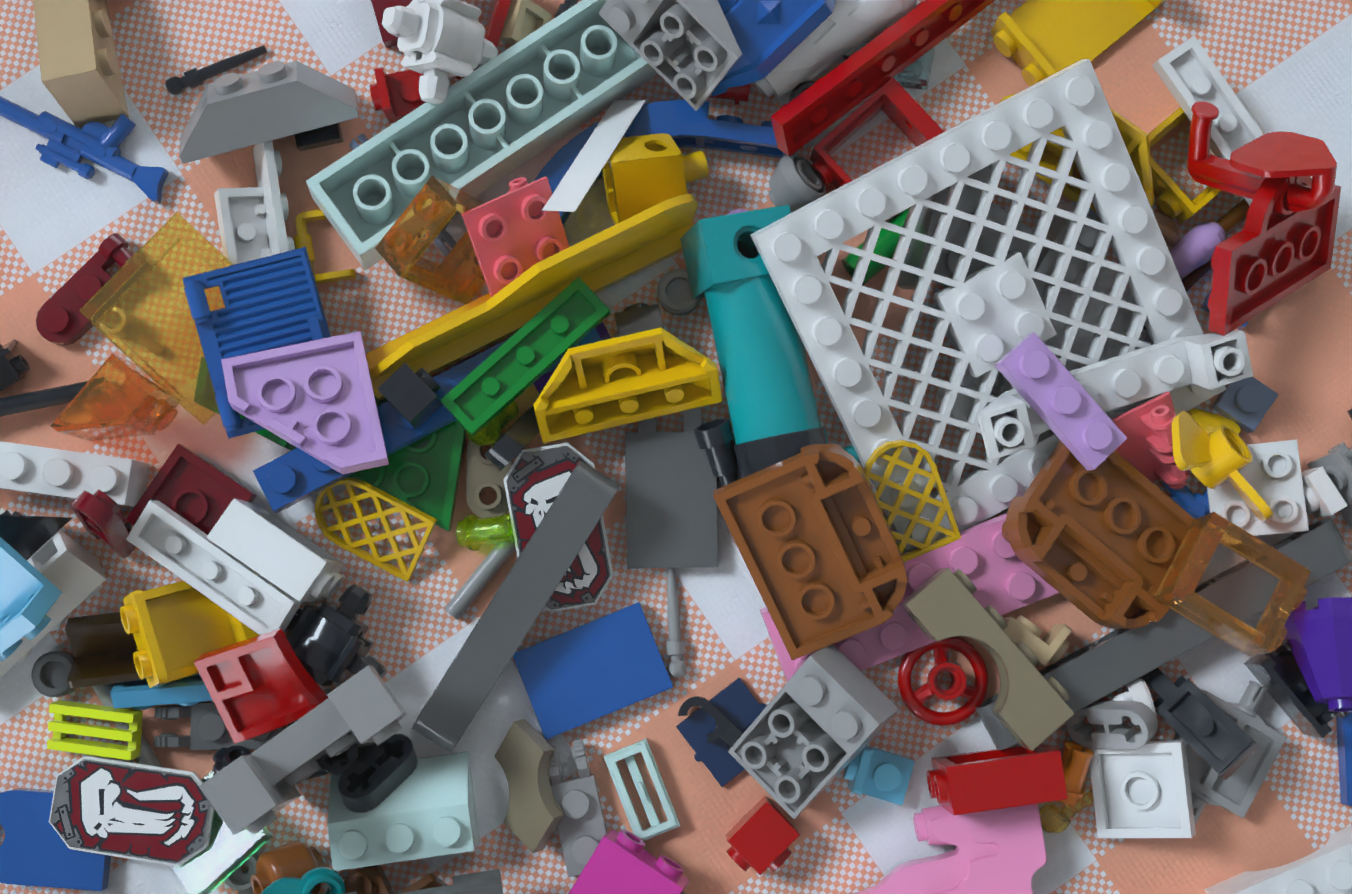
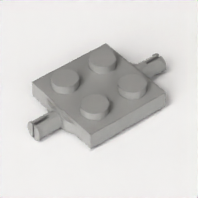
(1242, 786)

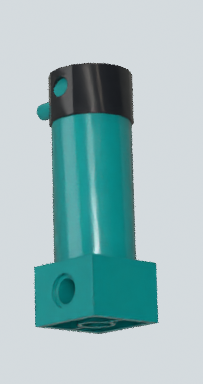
(754, 341)

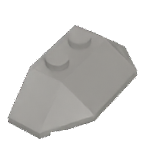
(264, 107)

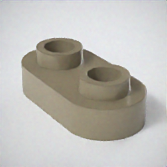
(483, 475)

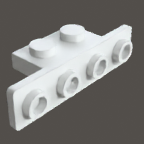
(254, 217)

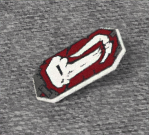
(530, 491)
(131, 811)

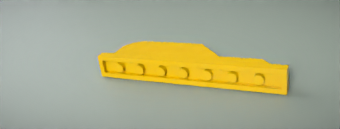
(488, 320)

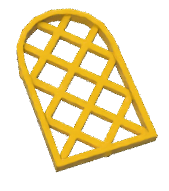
(927, 546)
(353, 547)

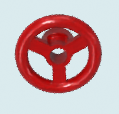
(958, 686)

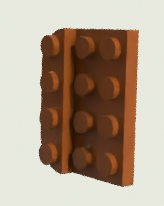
(1098, 536)
(816, 547)

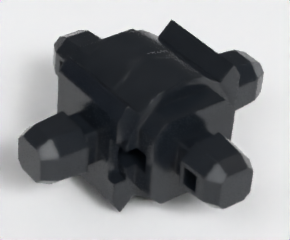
(332, 639)

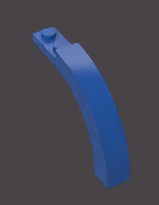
(685, 127)

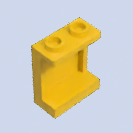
(174, 629)

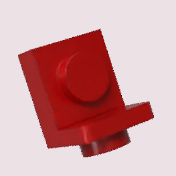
(396, 93)

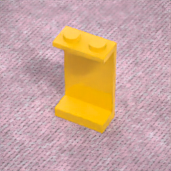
(1058, 33)

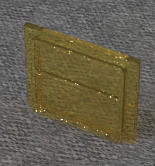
(150, 317)

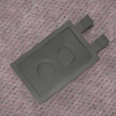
(669, 498)

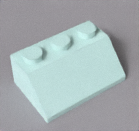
(420, 819)

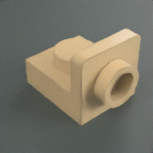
(1046, 650)

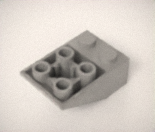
(680, 40)
(812, 729)

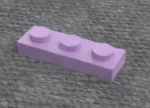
(1061, 401)

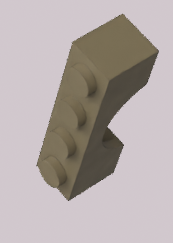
(1025, 700)

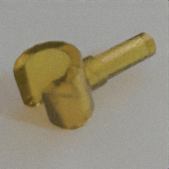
(1058, 820)

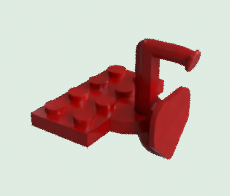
(1288, 223)

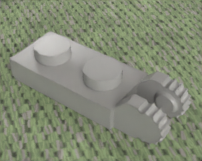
(583, 816)

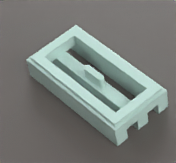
(628, 754)

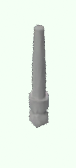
(675, 645)

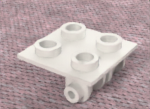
(1278, 480)

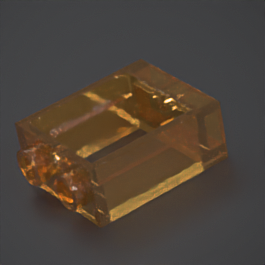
(428, 213)
(1190, 564)

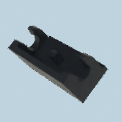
(1287, 686)

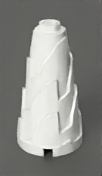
(840, 34)

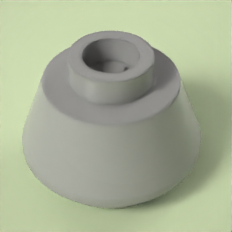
(795, 183)

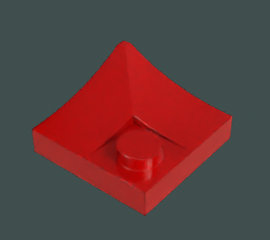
(258, 685)

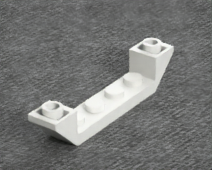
(1122, 380)

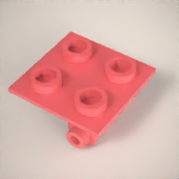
(514, 232)
(1150, 441)

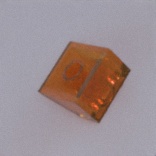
(117, 404)

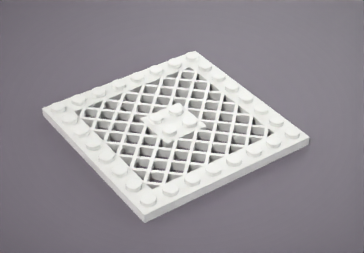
(990, 306)

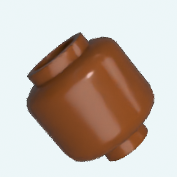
(285, 861)

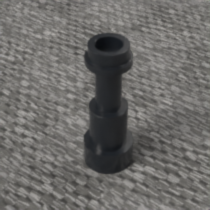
(716, 440)

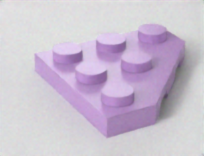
(313, 398)

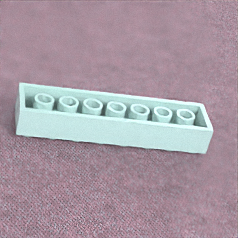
(483, 127)

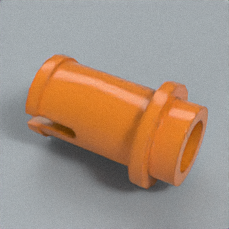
(1075, 768)

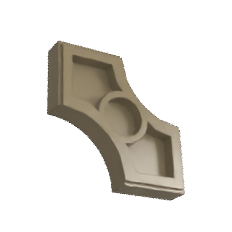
(532, 807)

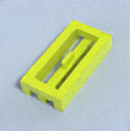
(61, 727)

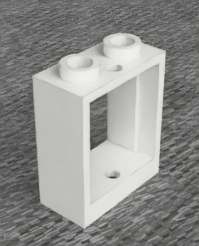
(277, 552)

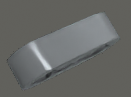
(1112, 734)

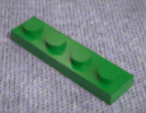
(525, 356)

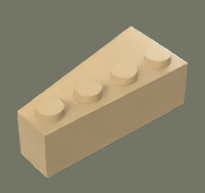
(80, 59)

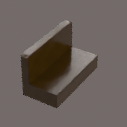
(100, 651)

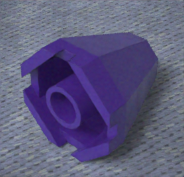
(1324, 650)

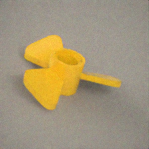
(1215, 453)

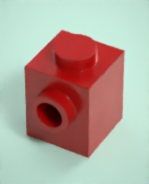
(761, 838)

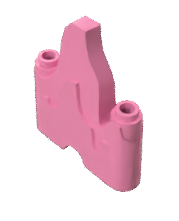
(991, 853)

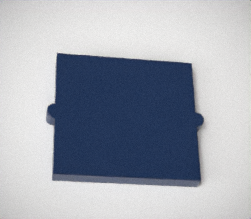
(741, 709)

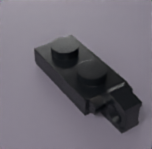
(1201, 723)

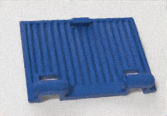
(266, 307)

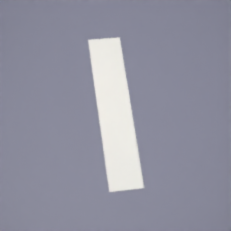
(593, 156)

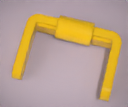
(304, 239)

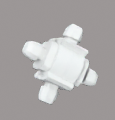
(439, 41)

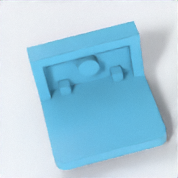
(23, 600)

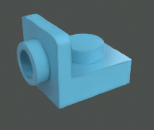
(879, 774)

